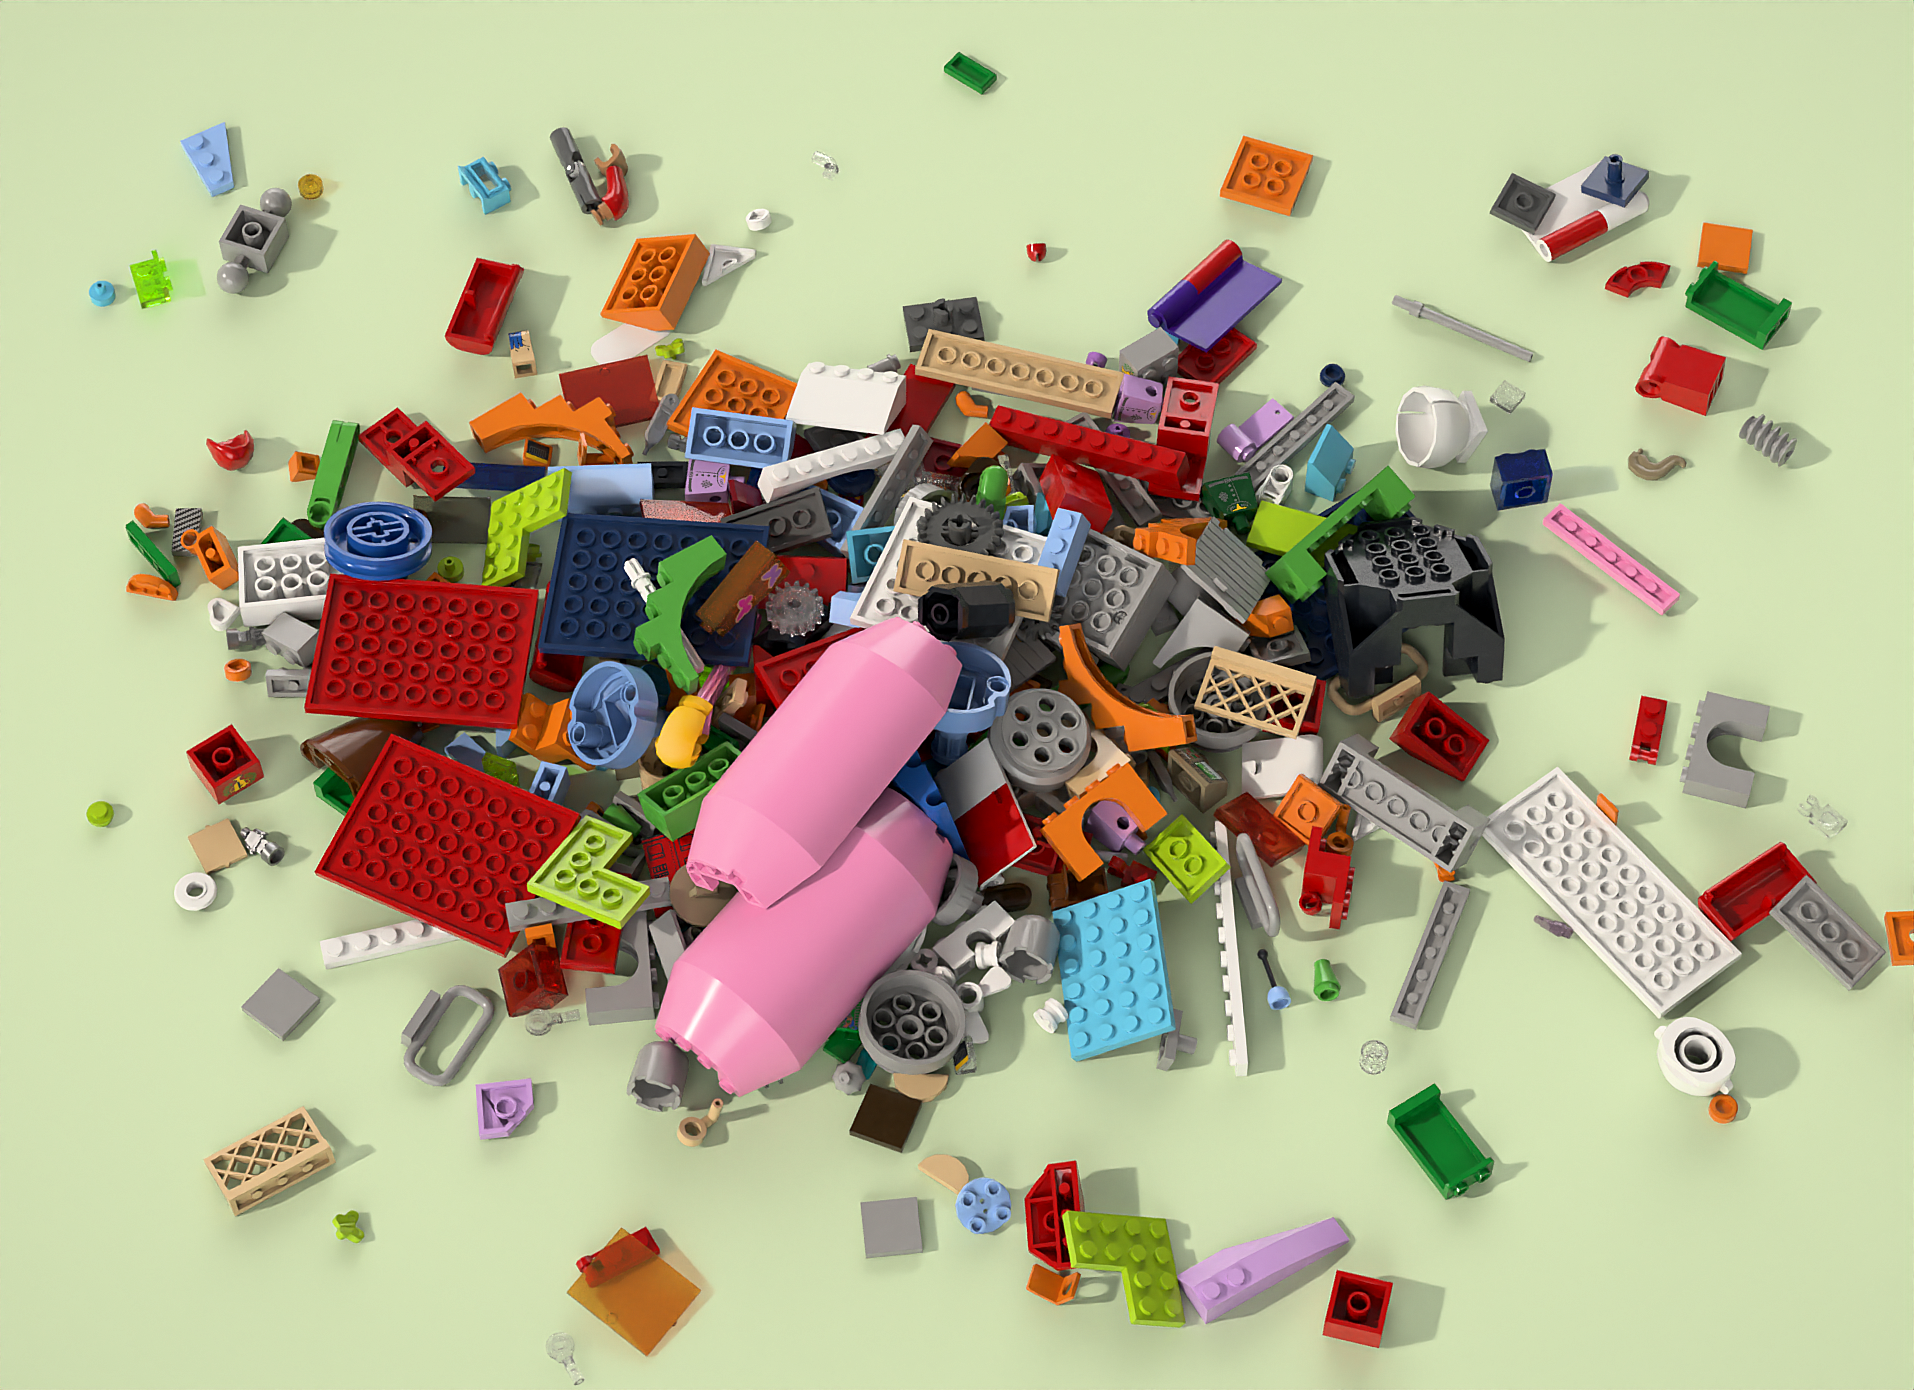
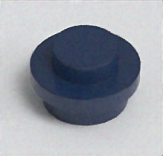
(1332, 373)

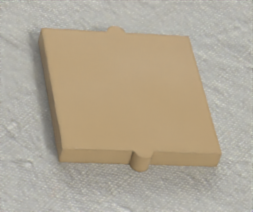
(217, 846)

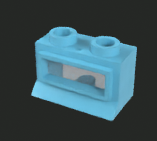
(485, 184)

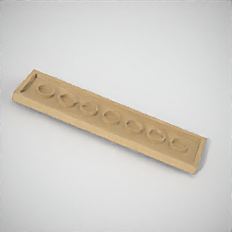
(1019, 373)

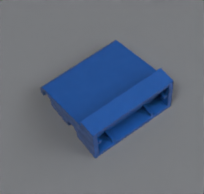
(919, 787)

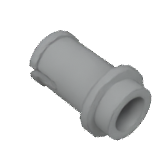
(890, 363)

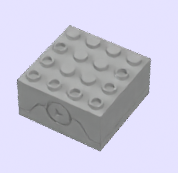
(1114, 598)

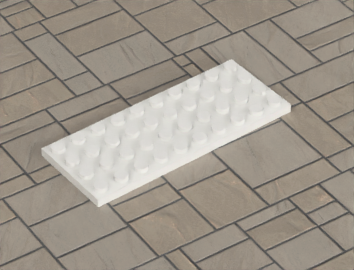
(1609, 892)

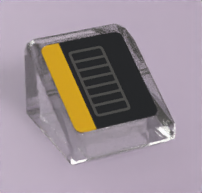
(965, 1058)

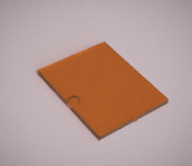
(634, 1291)

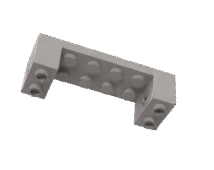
(1400, 806)

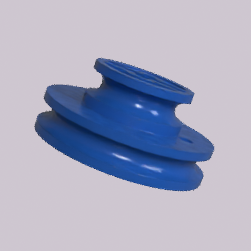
(378, 541)

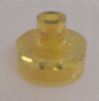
(310, 186)

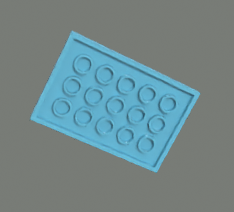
(1114, 970)

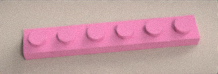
(1611, 559)

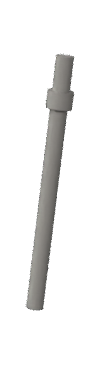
(1417, 309)

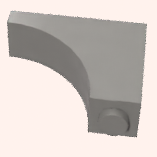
(1204, 627)

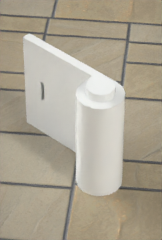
(1279, 764)

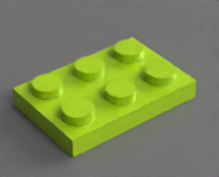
(1186, 858)

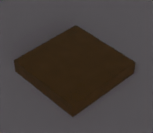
(885, 1118)

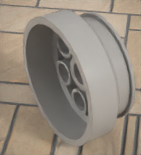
(1181, 701)
(1019, 761)
(921, 995)

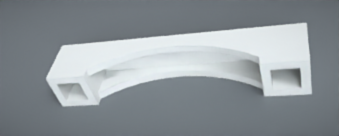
(799, 473)

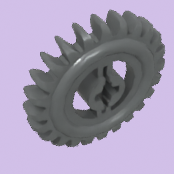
(959, 529)

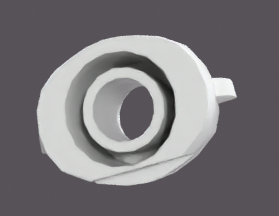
(1705, 1042)

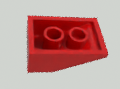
(1439, 737)

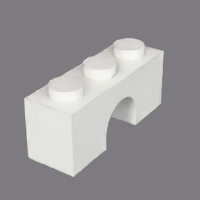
(988, 925)

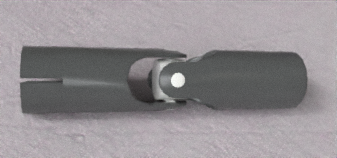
(575, 170)

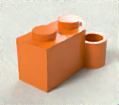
(214, 555)

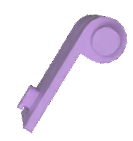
(1255, 432)

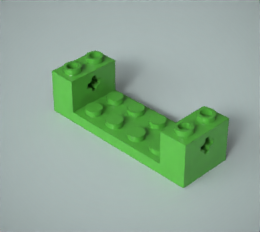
(1298, 572)

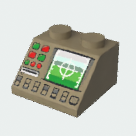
(1196, 778)

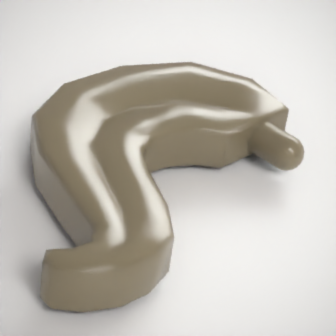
(1652, 471)

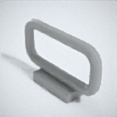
(1255, 889)
(425, 1021)

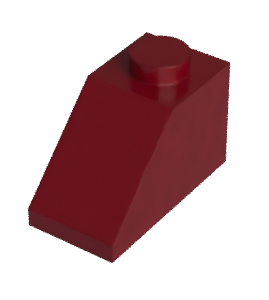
(744, 496)

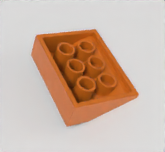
(656, 281)

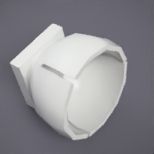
(1444, 432)

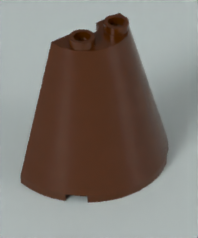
(355, 746)

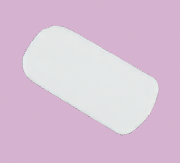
(625, 343)

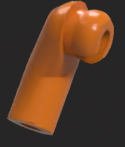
(968, 407)
(149, 519)

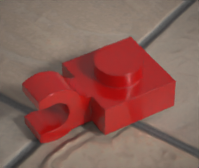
(1130, 874)

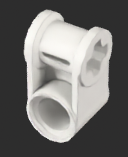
(1275, 491)

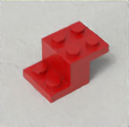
(1328, 877)

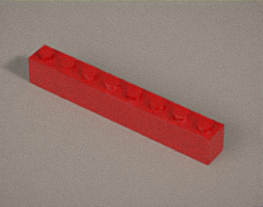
(1091, 447)

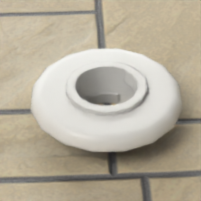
(193, 881)

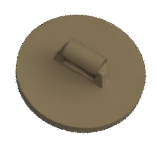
(697, 904)

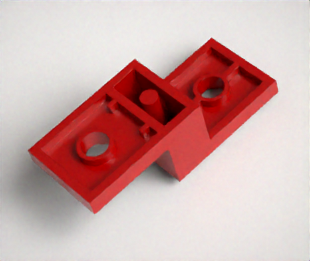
(1188, 430)
(416, 454)

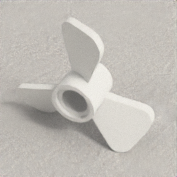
(993, 982)

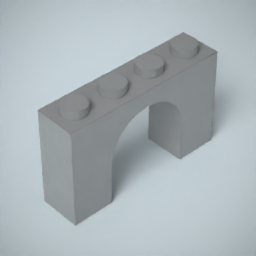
(1707, 776)
(635, 997)

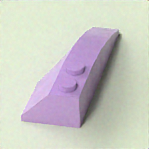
(1254, 1266)

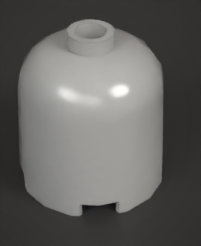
(1187, 591)
(1030, 949)
(659, 1076)

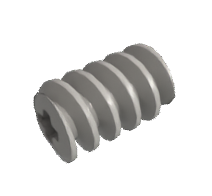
(1768, 439)

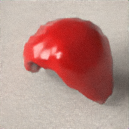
(233, 453)

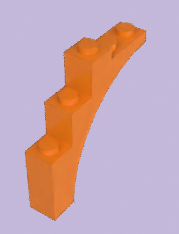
(521, 419)
(1172, 539)
(1110, 708)

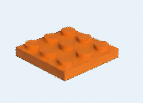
(1266, 175)

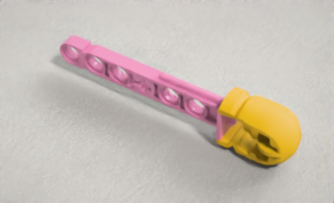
(691, 721)

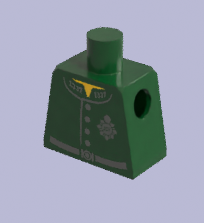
(1231, 501)

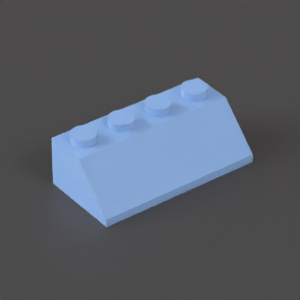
(739, 438)
(609, 488)

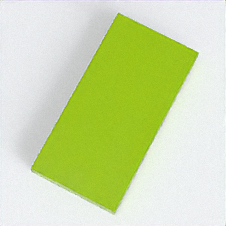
(1281, 528)

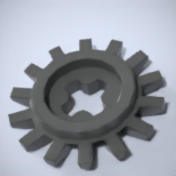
(1043, 627)

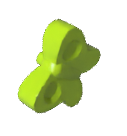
(671, 350)
(347, 1227)

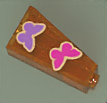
(742, 589)

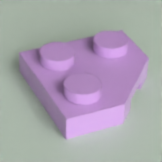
(503, 1106)

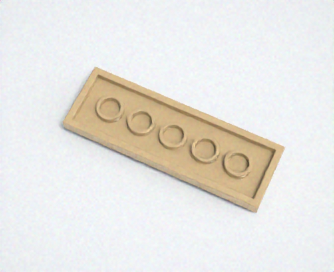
(928, 565)

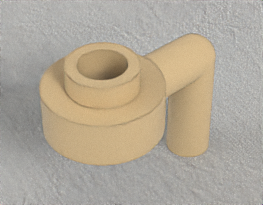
(697, 1126)

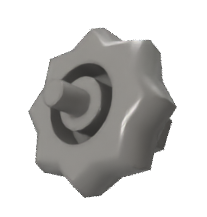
(848, 1077)

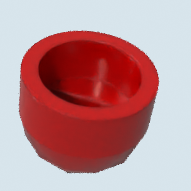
(1036, 249)
(1312, 900)

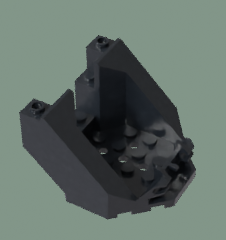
(1410, 577)

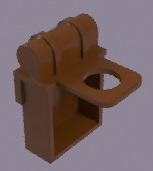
(1067, 890)

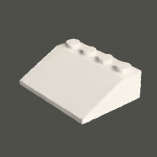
(847, 398)
(282, 579)

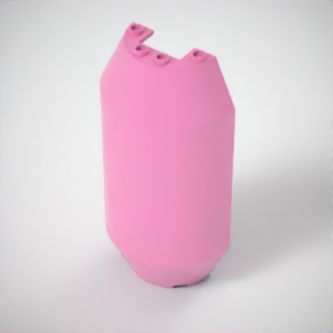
(822, 760)
(780, 979)

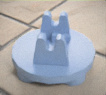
(995, 1200)

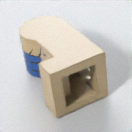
(522, 353)

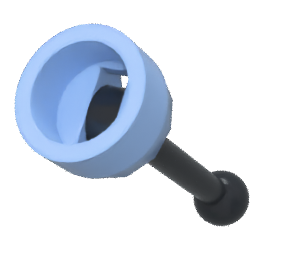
(1277, 996)

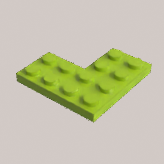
(513, 521)
(581, 878)
(1138, 1250)

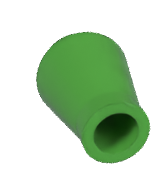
(622, 819)
(1325, 982)

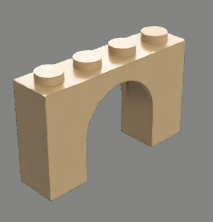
(1107, 755)

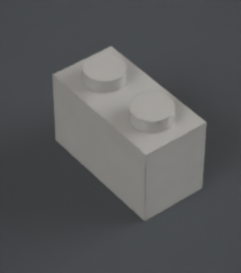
(291, 640)

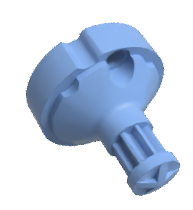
(975, 702)
(614, 715)

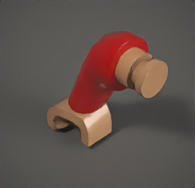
(616, 199)

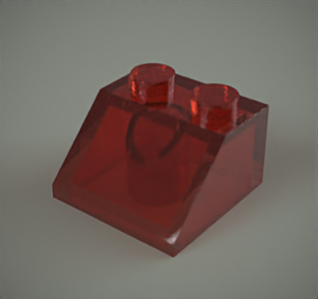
(532, 980)

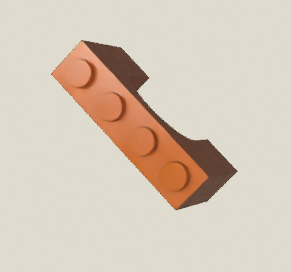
(1122, 788)

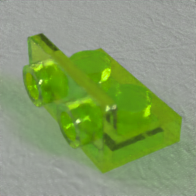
(150, 281)
(501, 769)

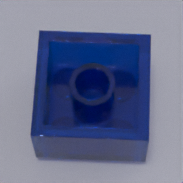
(1521, 479)

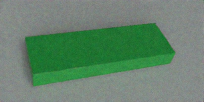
(152, 554)

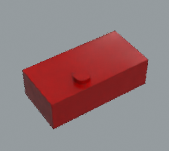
(1075, 489)
(824, 573)

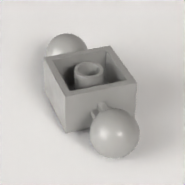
(253, 239)

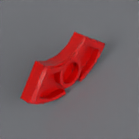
(1637, 276)

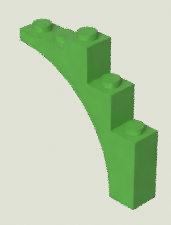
(680, 579)

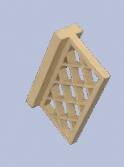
(1260, 671)
(278, 1174)

